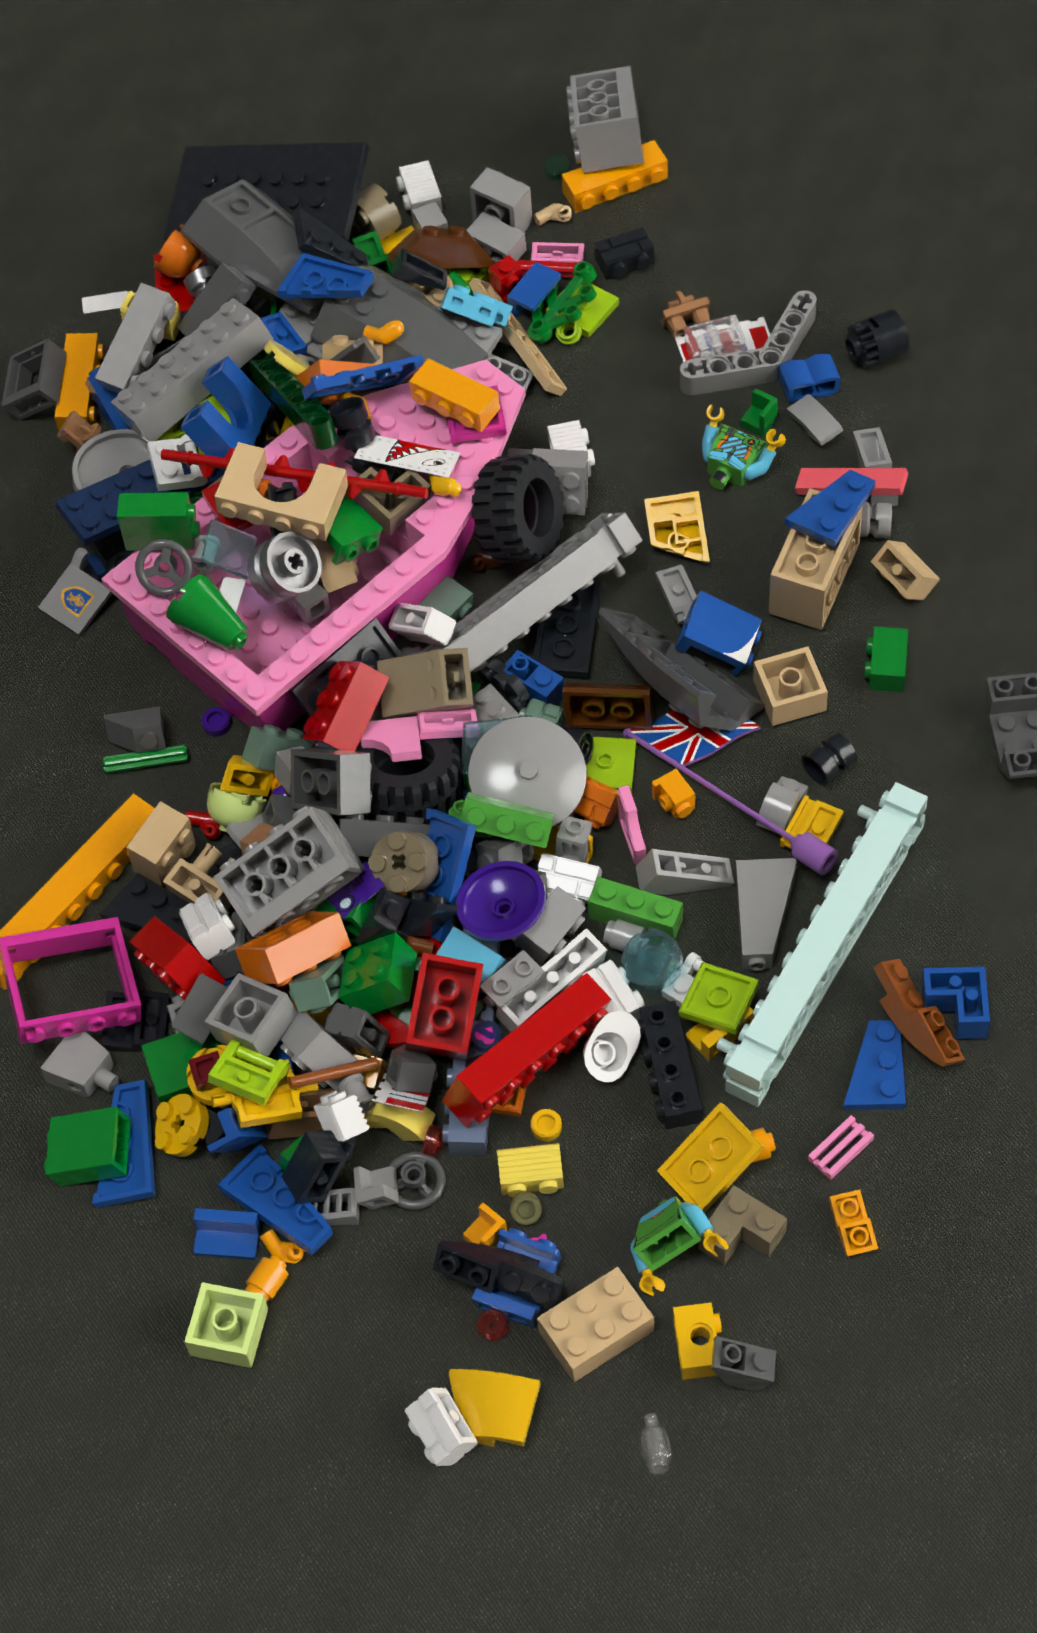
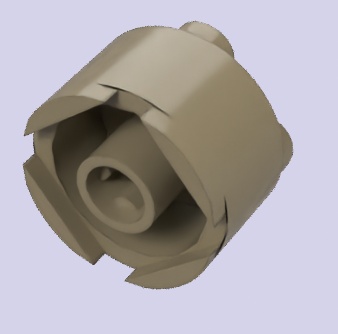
(375, 213)
(421, 861)

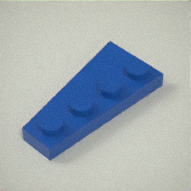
(139, 1183)
(260, 1189)

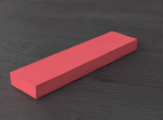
(887, 480)

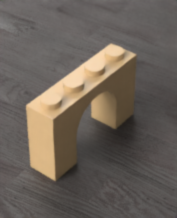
(309, 514)

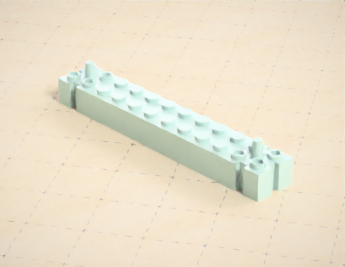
(824, 944)

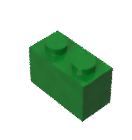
(888, 659)

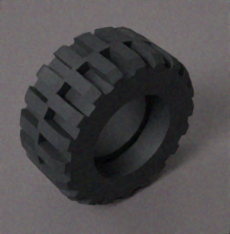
(518, 508)
(414, 785)

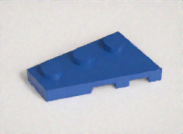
(324, 279)
(832, 509)
(878, 1070)

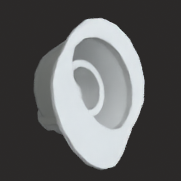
(611, 1046)

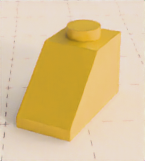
(245, 778)

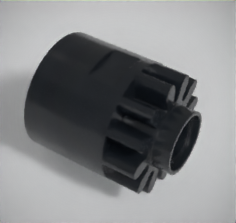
(877, 339)

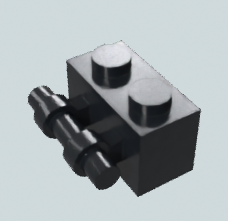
(317, 1165)

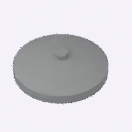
(107, 455)
(530, 766)

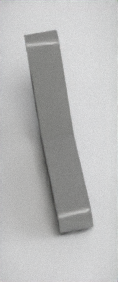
(753, 365)

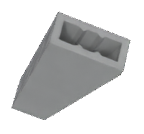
(762, 901)

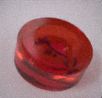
(433, 1141)

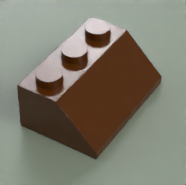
(609, 706)

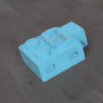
(476, 307)

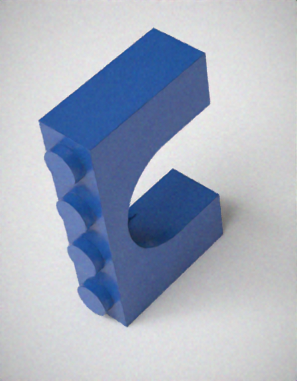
(241, 400)

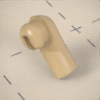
(553, 212)

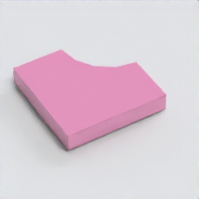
(395, 737)
(630, 825)

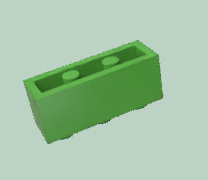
(508, 819)
(618, 901)

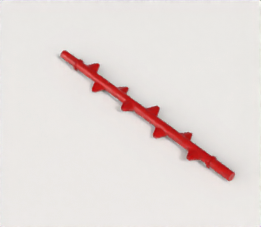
(282, 469)

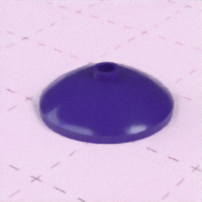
(498, 889)

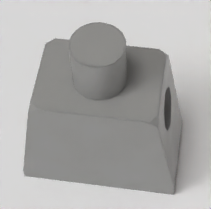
(80, 1066)

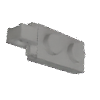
(676, 590)

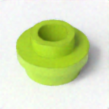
(572, 339)

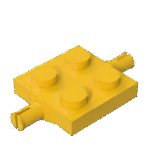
(281, 1105)

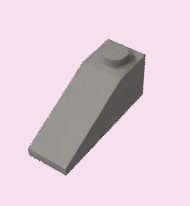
(679, 872)

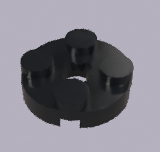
(508, 686)

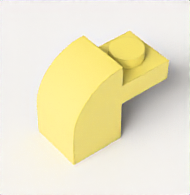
(403, 1122)

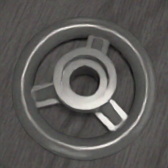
(166, 557)
(415, 1166)

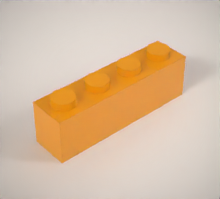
(599, 186)
(82, 357)

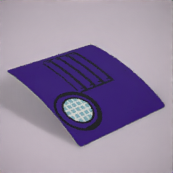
(352, 893)

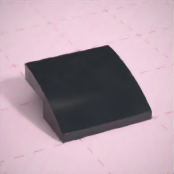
(148, 1030)

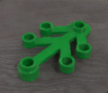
(542, 327)

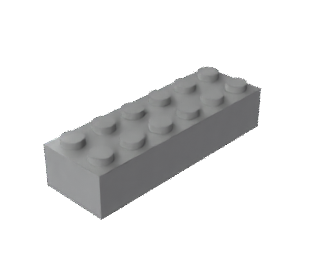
(175, 381)

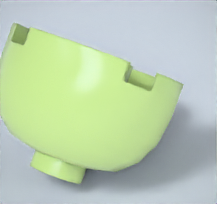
(232, 807)

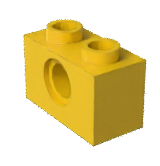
(693, 1322)

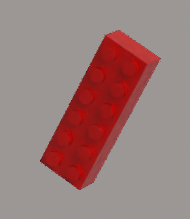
(526, 1051)

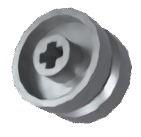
(284, 567)

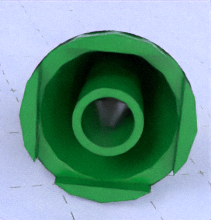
(208, 614)

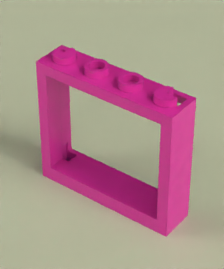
(61, 941)

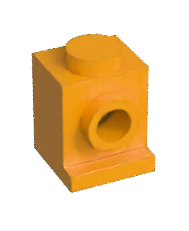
(674, 794)

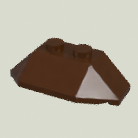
(444, 248)

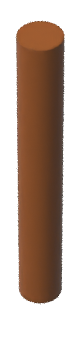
(333, 1073)

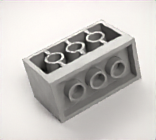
(604, 119)
(289, 871)

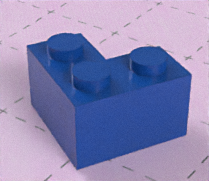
(962, 992)

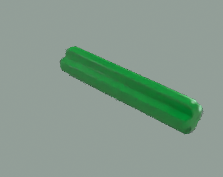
(135, 760)

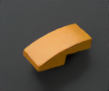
(853, 1223)

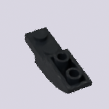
(499, 1268)

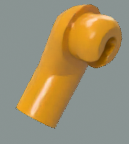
(286, 1251)

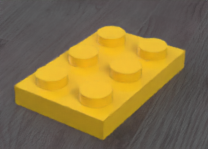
(711, 1158)

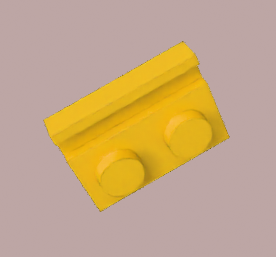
(815, 818)

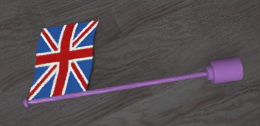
(683, 744)

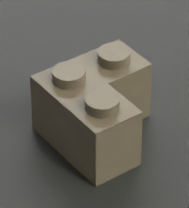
(387, 508)
(745, 1220)

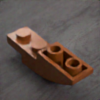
(919, 1025)

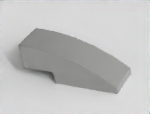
(873, 453)

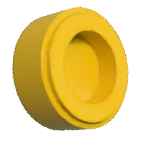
(546, 1125)

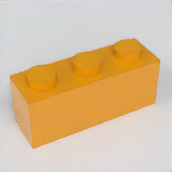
(454, 395)

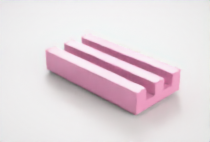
(557, 252)
(444, 723)
(857, 1129)

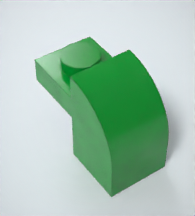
(372, 247)

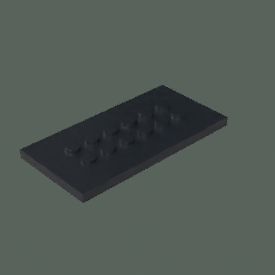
(314, 176)

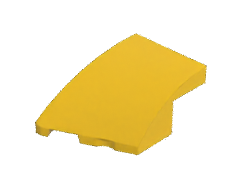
(678, 525)
(495, 1404)

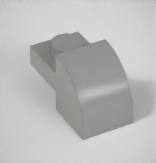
(782, 802)

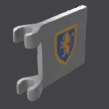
(75, 596)

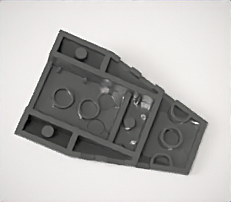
(389, 299)
(682, 680)

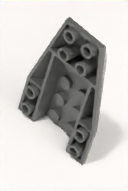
(251, 234)
(1013, 723)

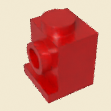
(505, 276)

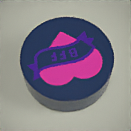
(485, 1035)

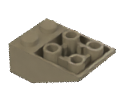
(426, 683)

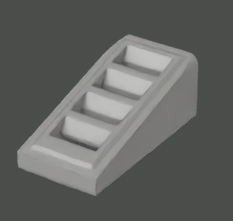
(340, 1217)

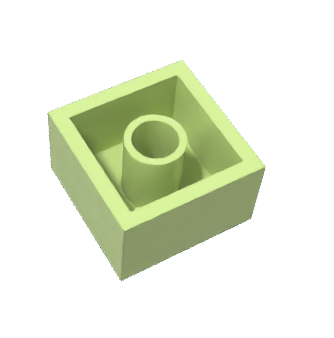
(226, 1325)

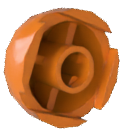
(178, 256)

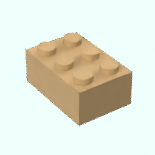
(595, 1324)

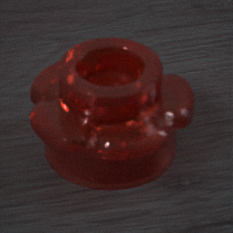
(488, 1318)

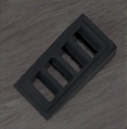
(417, 270)

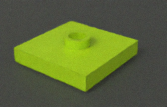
(596, 311)
(613, 761)
(719, 998)

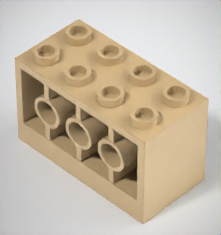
(811, 574)

